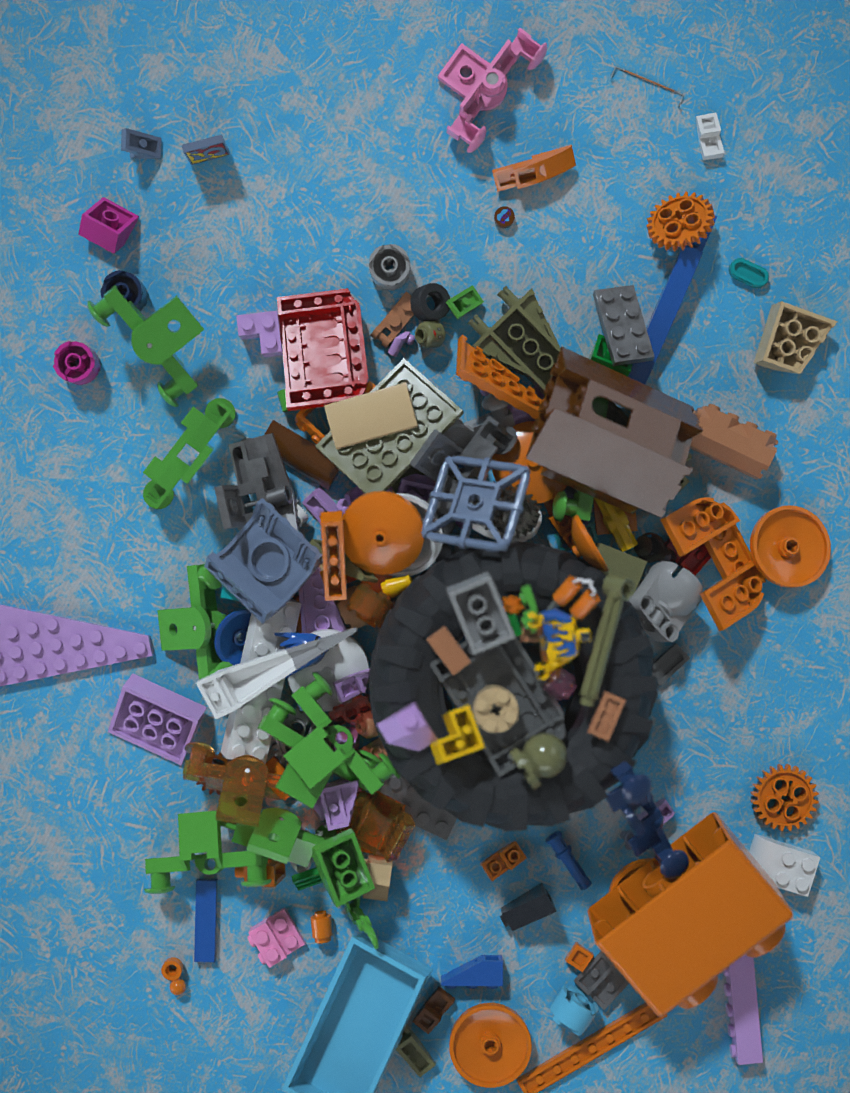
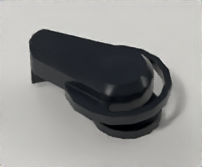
(653, 549)

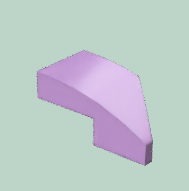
(351, 685)

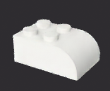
(786, 864)

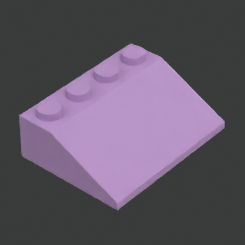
(156, 718)

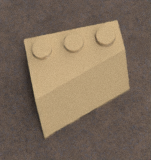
(791, 338)

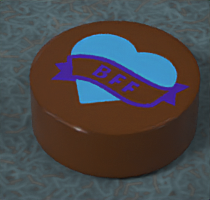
(504, 217)

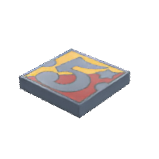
(205, 149)

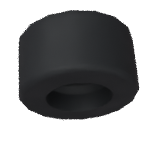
(419, 305)

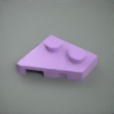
(339, 803)

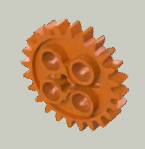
(680, 221)
(802, 803)

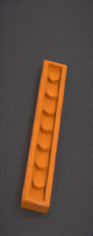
(588, 1049)

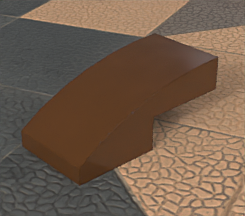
(433, 1009)

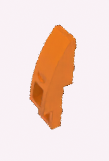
(535, 170)

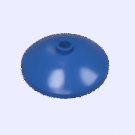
(226, 644)

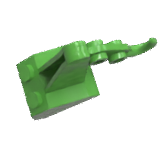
(346, 877)

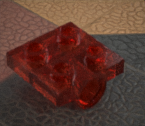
(354, 710)

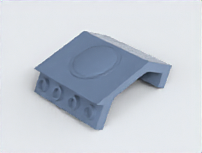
(265, 562)

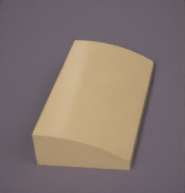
(371, 416)

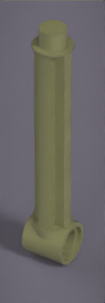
(617, 591)

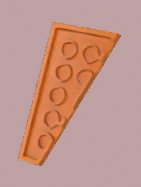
(494, 378)

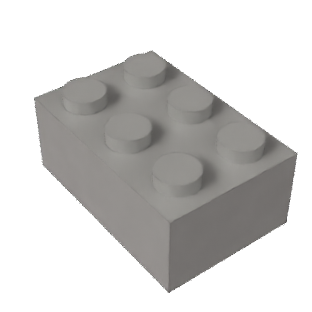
(480, 612)

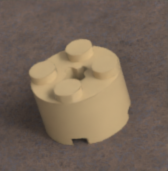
(494, 721)

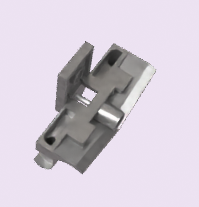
(258, 471)

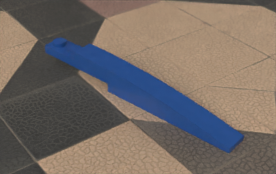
(669, 304)

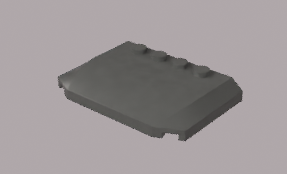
(512, 669)

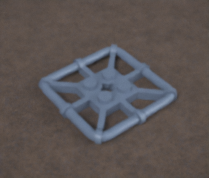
(482, 513)

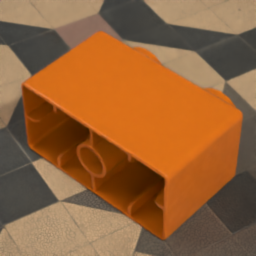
(686, 930)

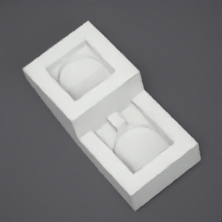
(709, 136)

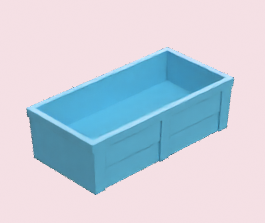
(358, 1020)

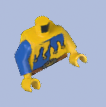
(558, 639)

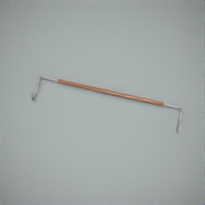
(648, 80)

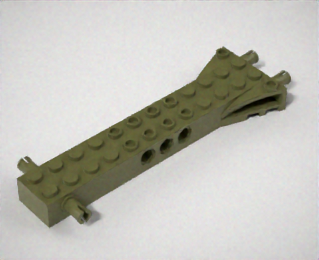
(529, 347)

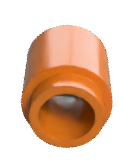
(321, 926)

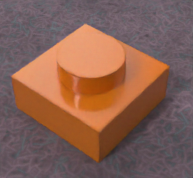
(579, 957)

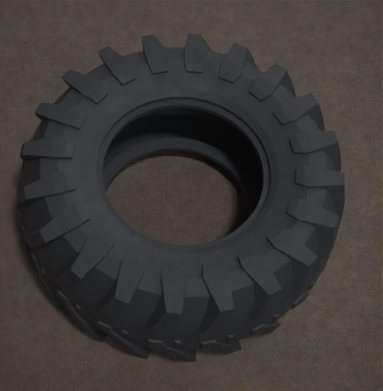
(469, 784)

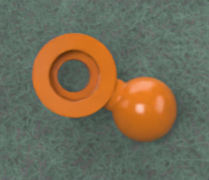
(177, 985)

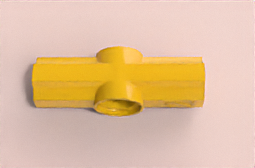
(617, 524)

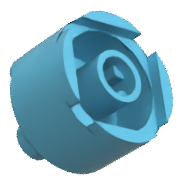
(573, 1009)

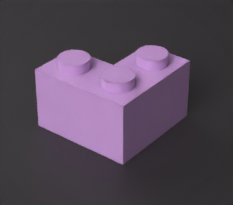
(263, 326)

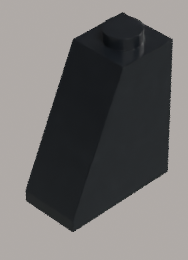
(528, 908)

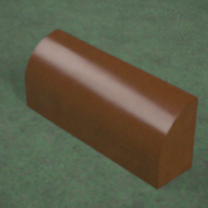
(303, 456)

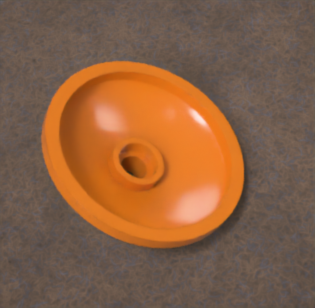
(585, 546)

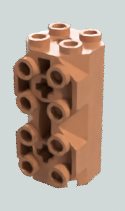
(734, 443)

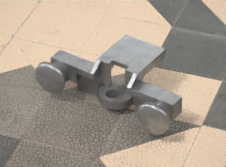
(488, 440)

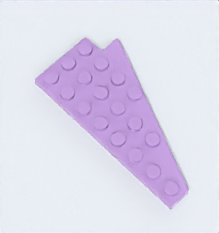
(51, 645)

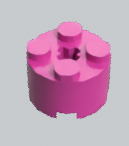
(65, 367)

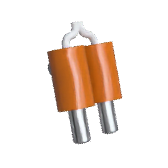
(568, 590)

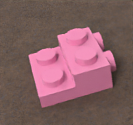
(275, 937)

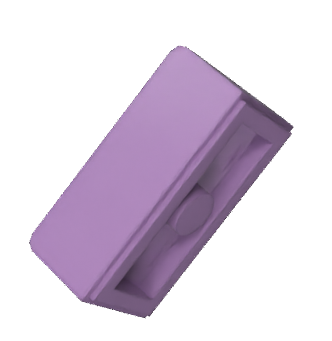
(319, 502)

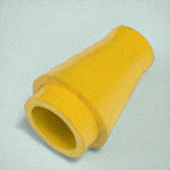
(396, 585)

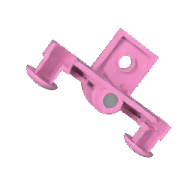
(487, 83)

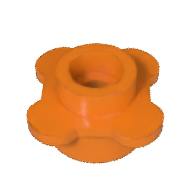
(513, 604)

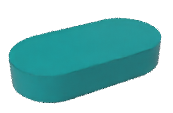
(748, 273)

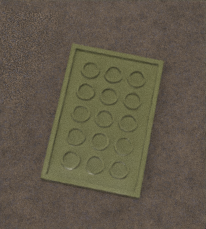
(382, 461)

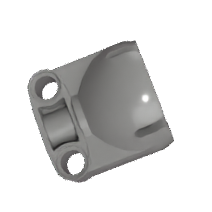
(666, 601)

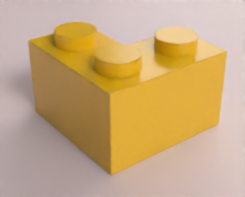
(462, 737)

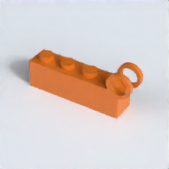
(333, 555)

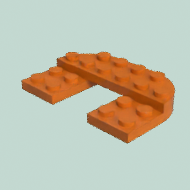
(716, 527)

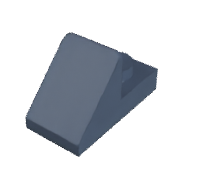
(140, 144)

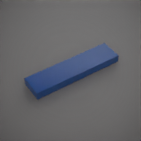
(205, 920)

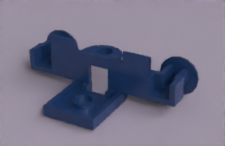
(648, 831)

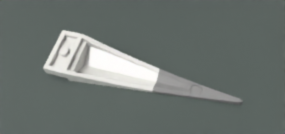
(240, 683)

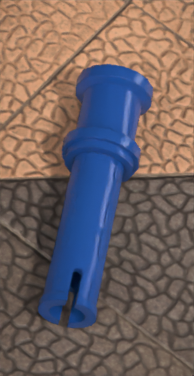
(563, 852)

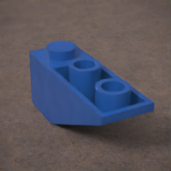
(481, 971)

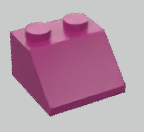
(107, 225)

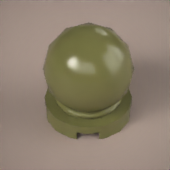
(541, 757)

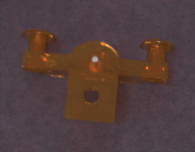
(241, 777)

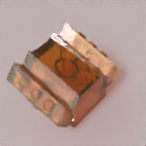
(380, 824)

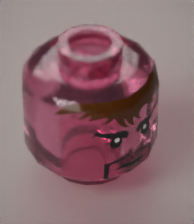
(560, 684)

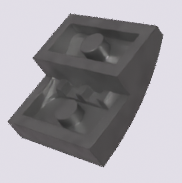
(601, 980)

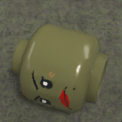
(430, 334)

